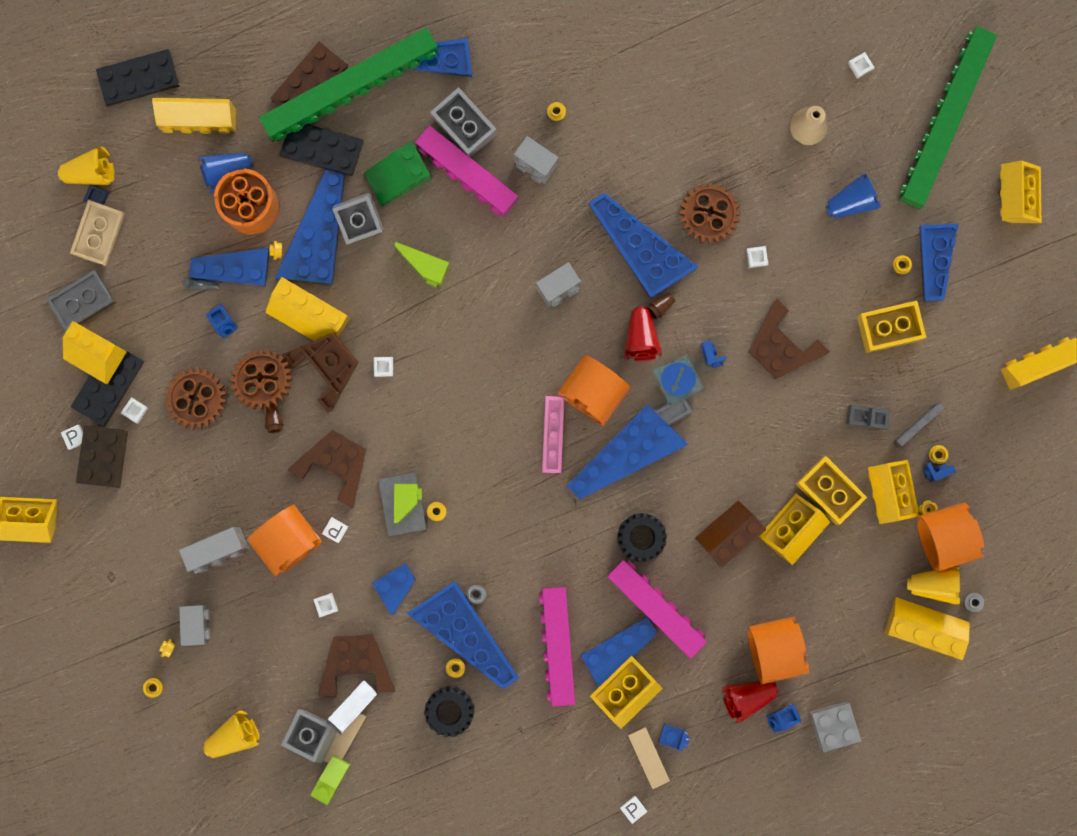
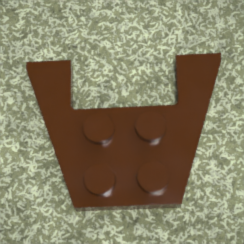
(777, 351)
(332, 362)
(339, 457)
(354, 656)

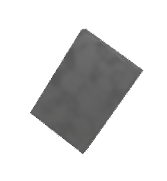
(80, 300)
(414, 520)

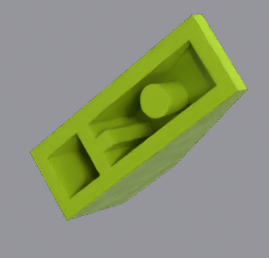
(428, 267)

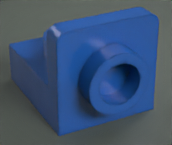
(221, 321)
(709, 353)
(941, 471)
(783, 718)
(674, 737)

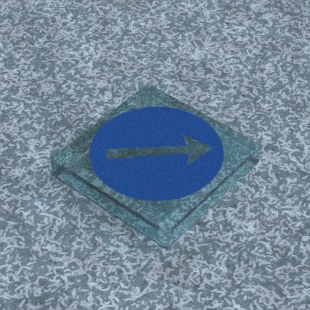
(678, 380)

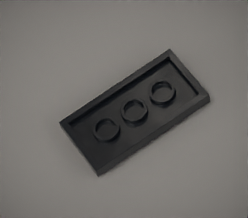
(137, 77)
(323, 149)
(100, 399)

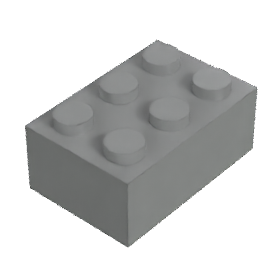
(463, 123)
(214, 550)

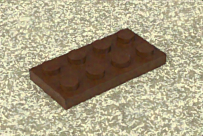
(313, 70)

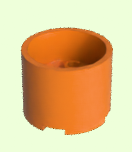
(250, 216)
(594, 389)
(950, 537)
(284, 540)
(777, 650)

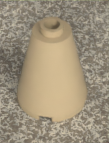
(809, 125)

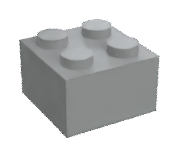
(535, 160)
(358, 218)
(558, 285)
(834, 726)
(309, 736)

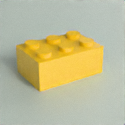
(891, 327)
(830, 490)

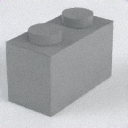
(194, 625)

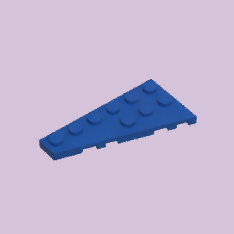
(315, 243)
(646, 253)
(634, 447)
(460, 628)

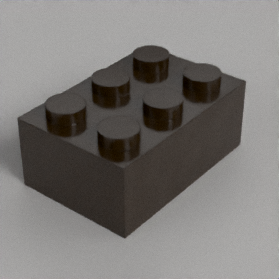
(102, 456)

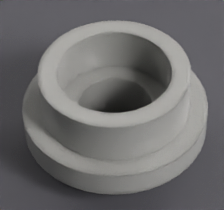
(470, 594)
(968, 602)

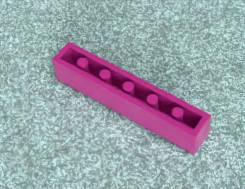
(466, 171)
(656, 608)
(558, 646)

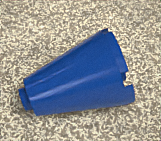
(216, 166)
(854, 199)

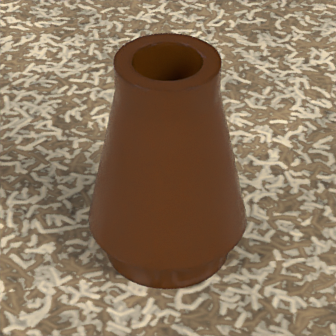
(661, 305)
(273, 420)

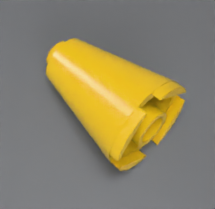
(88, 168)
(937, 585)
(233, 736)

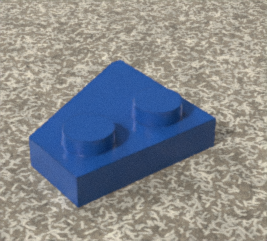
(394, 587)

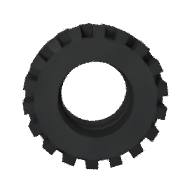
(654, 525)
(442, 727)

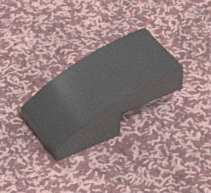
(868, 417)

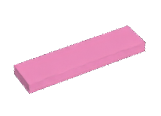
(553, 434)

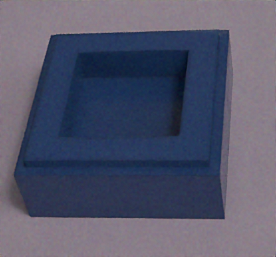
(96, 194)

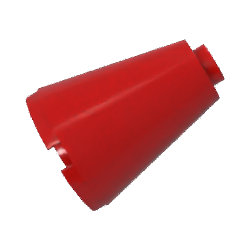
(641, 336)
(747, 698)

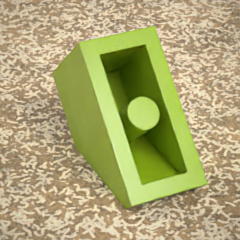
(405, 500)
(330, 780)

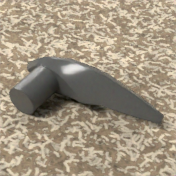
(199, 284)

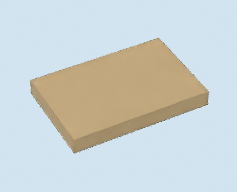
(97, 233)

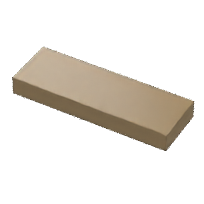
(342, 742)
(648, 757)

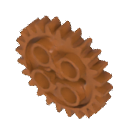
(713, 196)
(262, 363)
(179, 392)

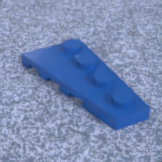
(451, 59)
(936, 253)
(237, 267)
(612, 653)

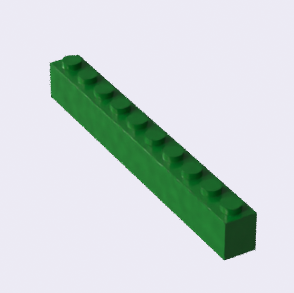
(349, 84)
(948, 117)

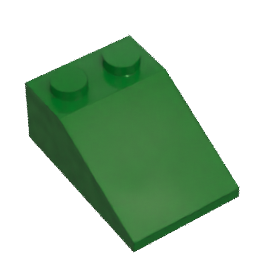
(397, 174)

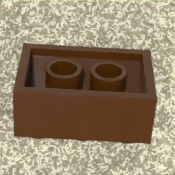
(730, 533)

